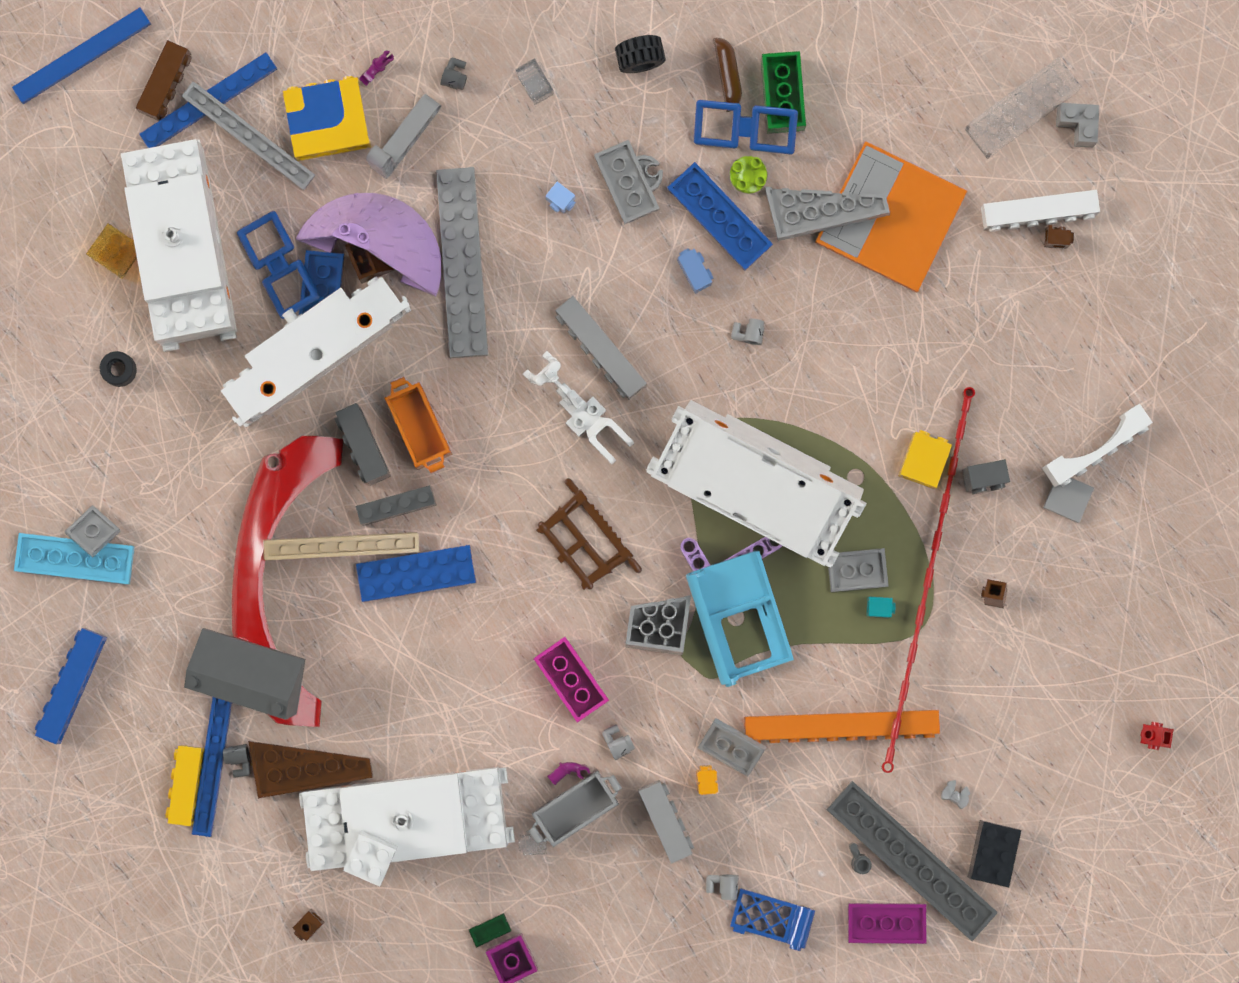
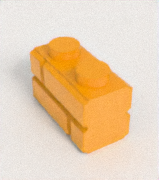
(706, 780)

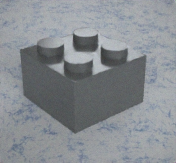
(986, 475)

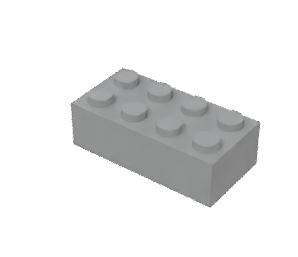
(665, 822)

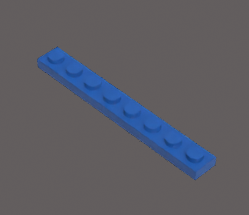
(222, 91)

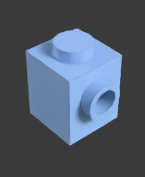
(560, 198)

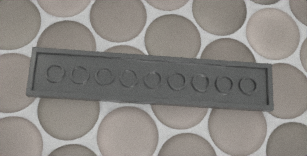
(912, 861)

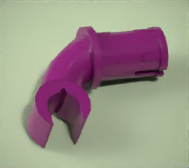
(378, 65)
(566, 768)

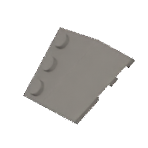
(659, 626)

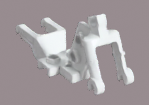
(584, 415)

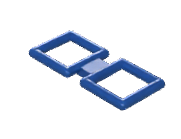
(745, 126)
(277, 263)

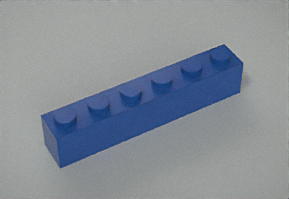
(70, 686)

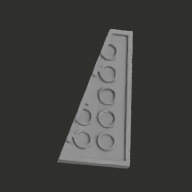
(814, 211)

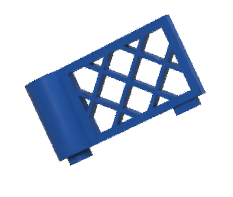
(798, 924)

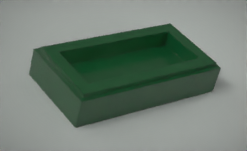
(490, 930)

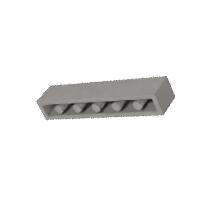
(600, 347)

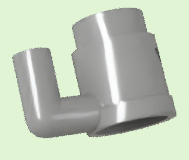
(753, 333)
(620, 746)
(728, 885)

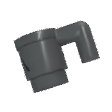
(453, 78)
(238, 755)
(860, 862)

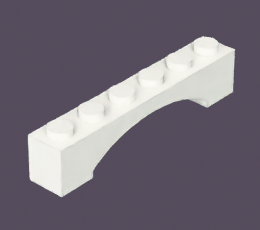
(1132, 422)

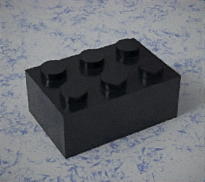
(994, 853)

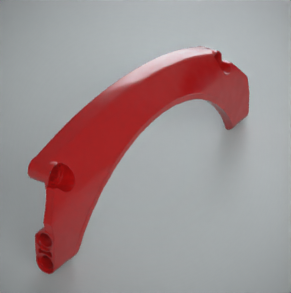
(267, 502)

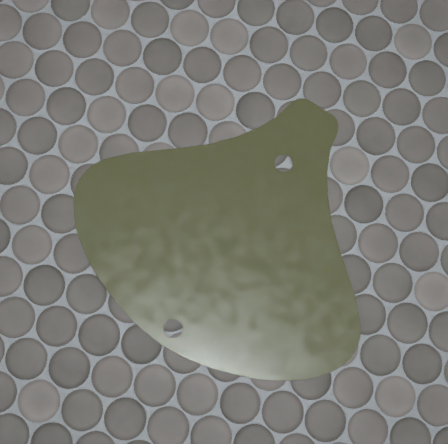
(803, 586)

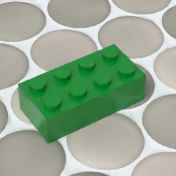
(783, 89)

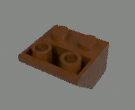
(366, 264)

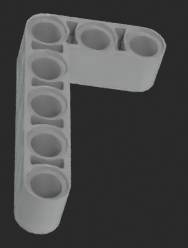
(387, 159)

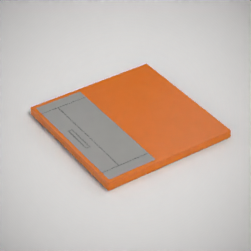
(919, 217)

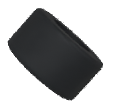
(113, 357)

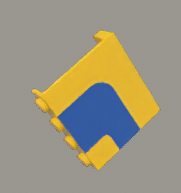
(326, 118)

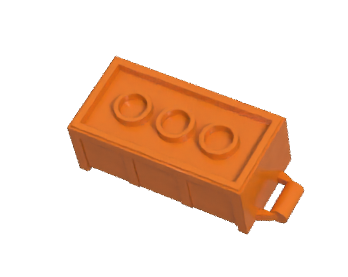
(418, 425)

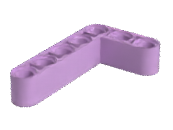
(697, 552)

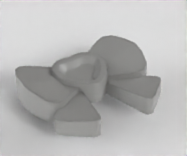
(960, 799)

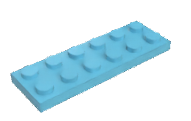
(67, 559)

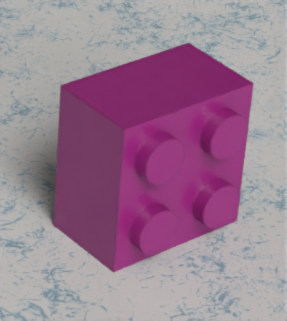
(512, 959)

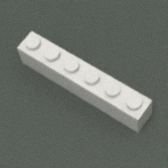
(1040, 210)

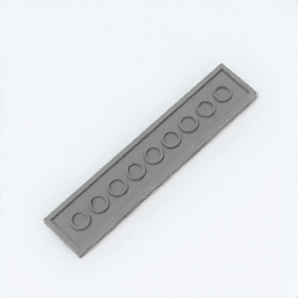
(462, 262)

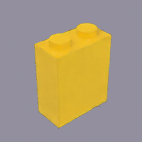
(925, 459)

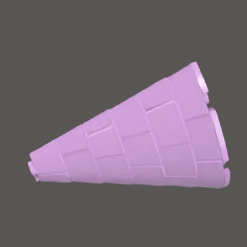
(384, 229)

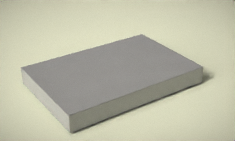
(859, 570)
(732, 747)

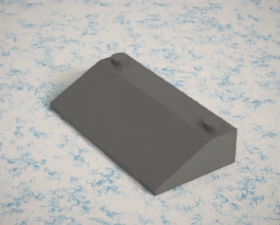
(245, 674)

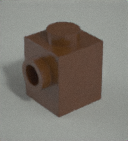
(994, 593)
(308, 925)

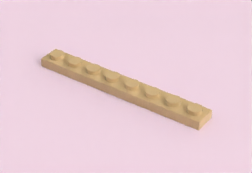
(341, 546)

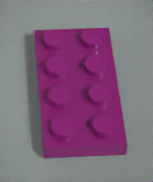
(887, 923)

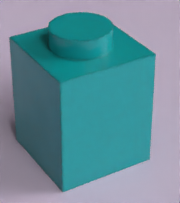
(880, 607)

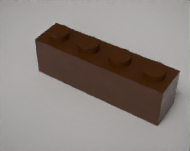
(163, 81)

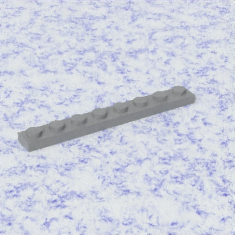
(248, 135)

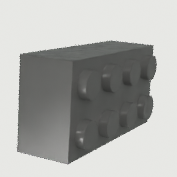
(363, 444)

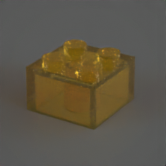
(113, 251)

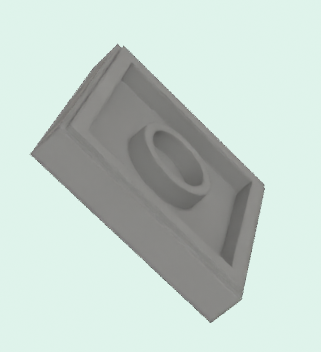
(1069, 500)
(92, 531)

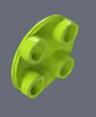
(748, 174)

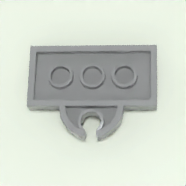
(629, 180)

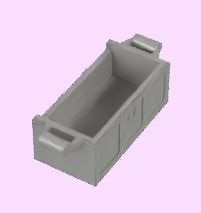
(575, 808)

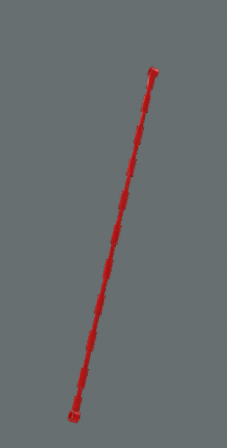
(928, 579)

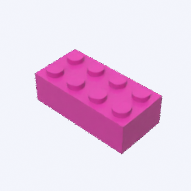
(571, 679)

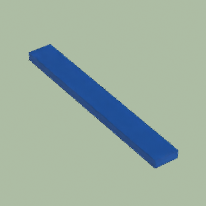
(81, 55)
(211, 767)

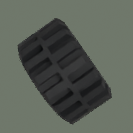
(640, 54)

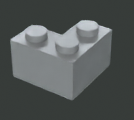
(1082, 118)

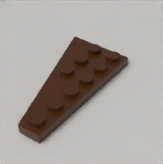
(294, 769)

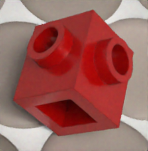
(1156, 736)

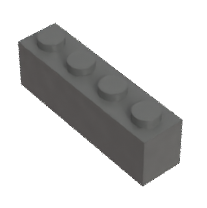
(396, 505)

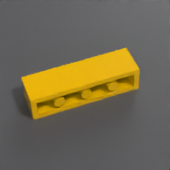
(185, 785)

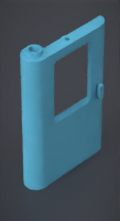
(731, 589)

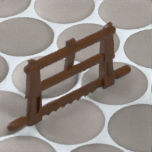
(565, 555)

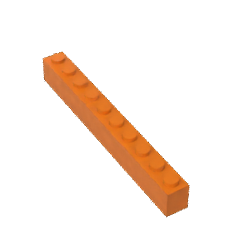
(841, 725)

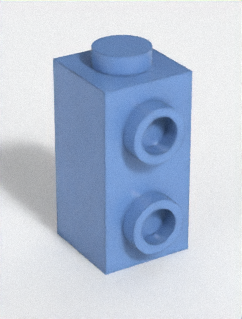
(694, 270)

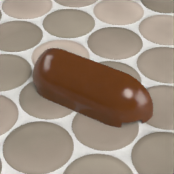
(728, 71)

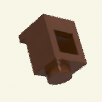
(1058, 237)

